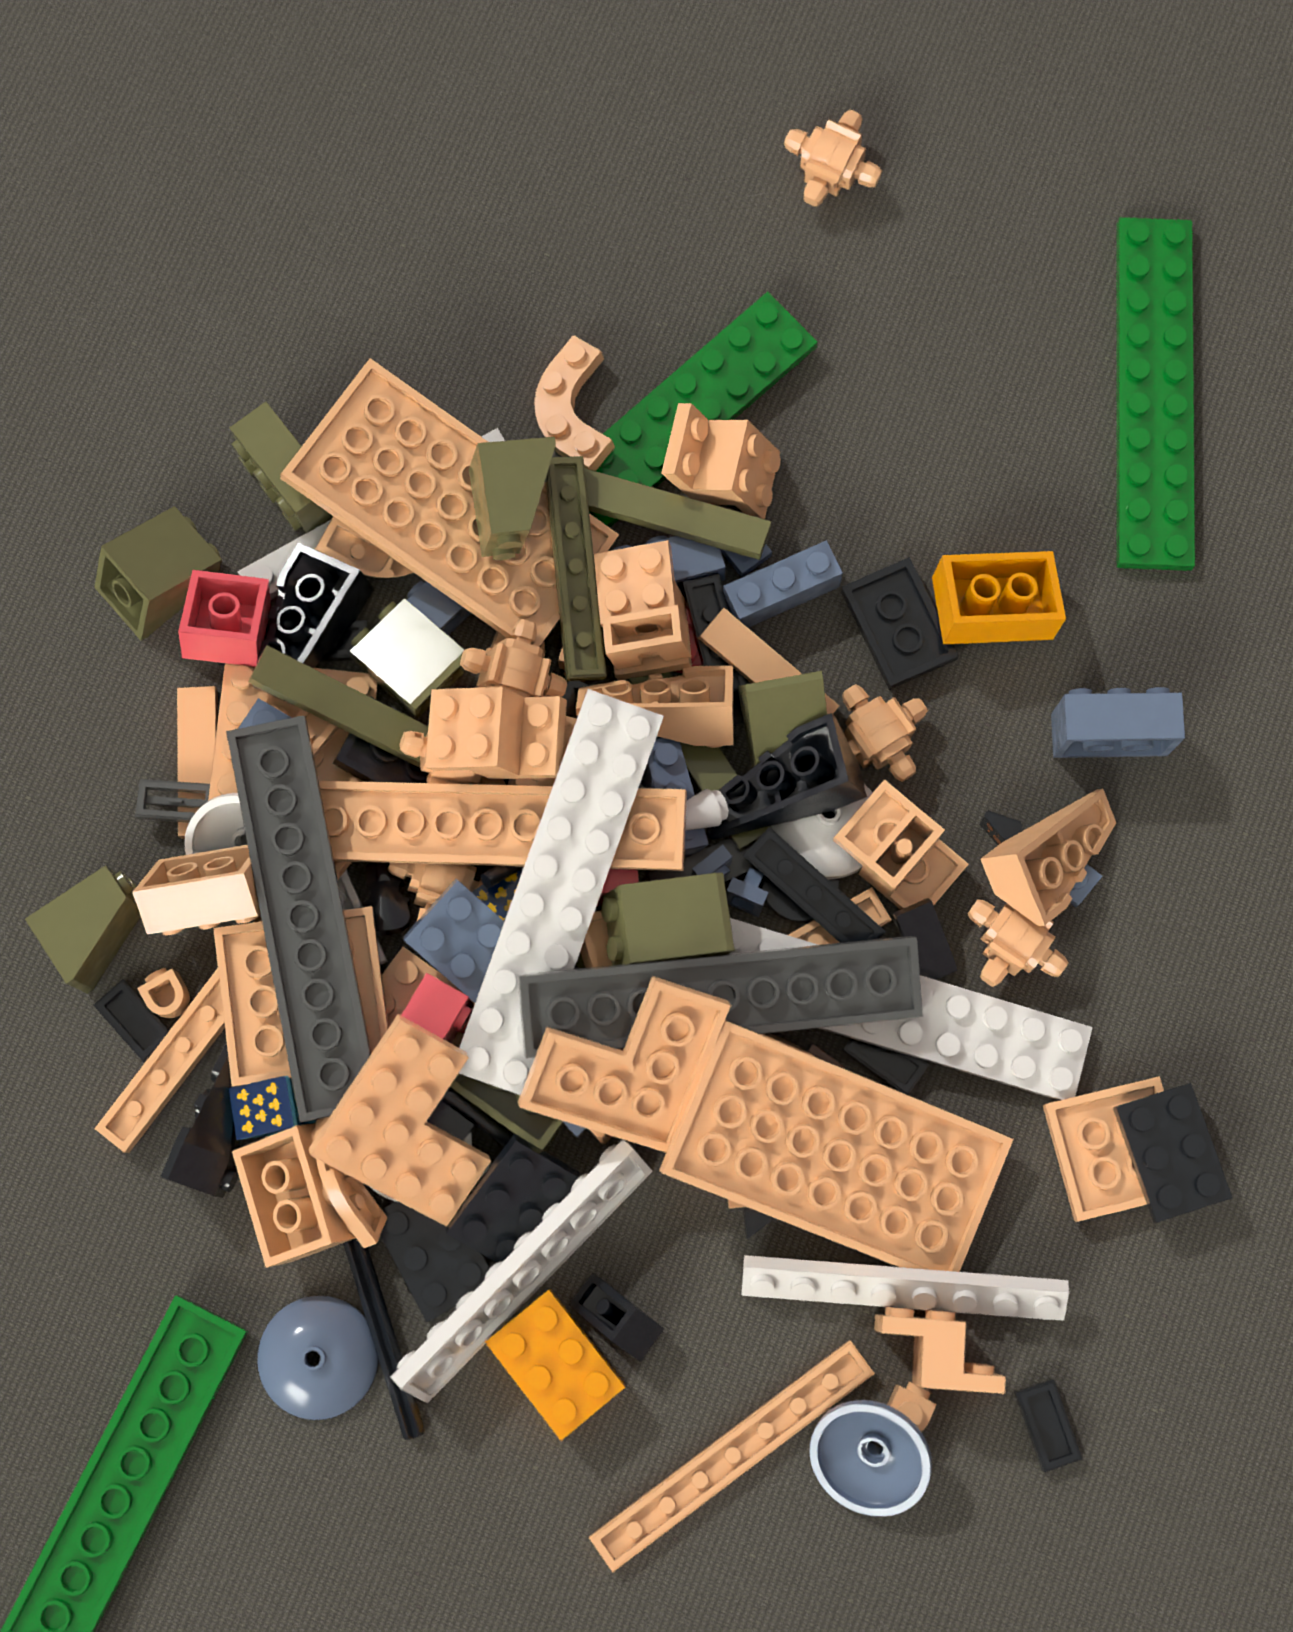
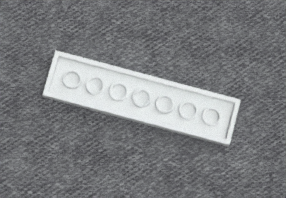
(522, 1273)

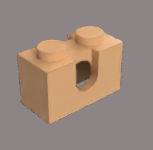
(628, 646)

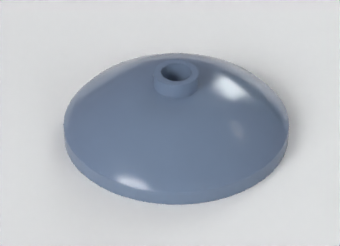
(346, 1354)
(869, 1476)

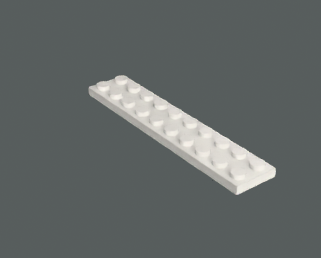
(560, 878)
(965, 1030)

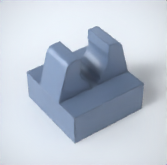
(747, 894)

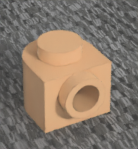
(165, 993)
(913, 1403)

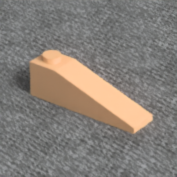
(694, 705)
(1046, 860)

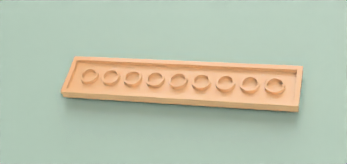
(483, 824)

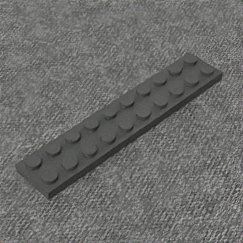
(300, 911)
(765, 990)

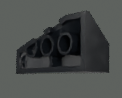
(314, 605)
(797, 780)
(203, 1152)

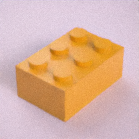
(998, 597)
(555, 1364)

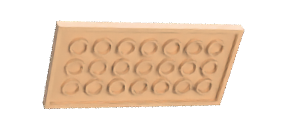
(402, 481)
(835, 1153)

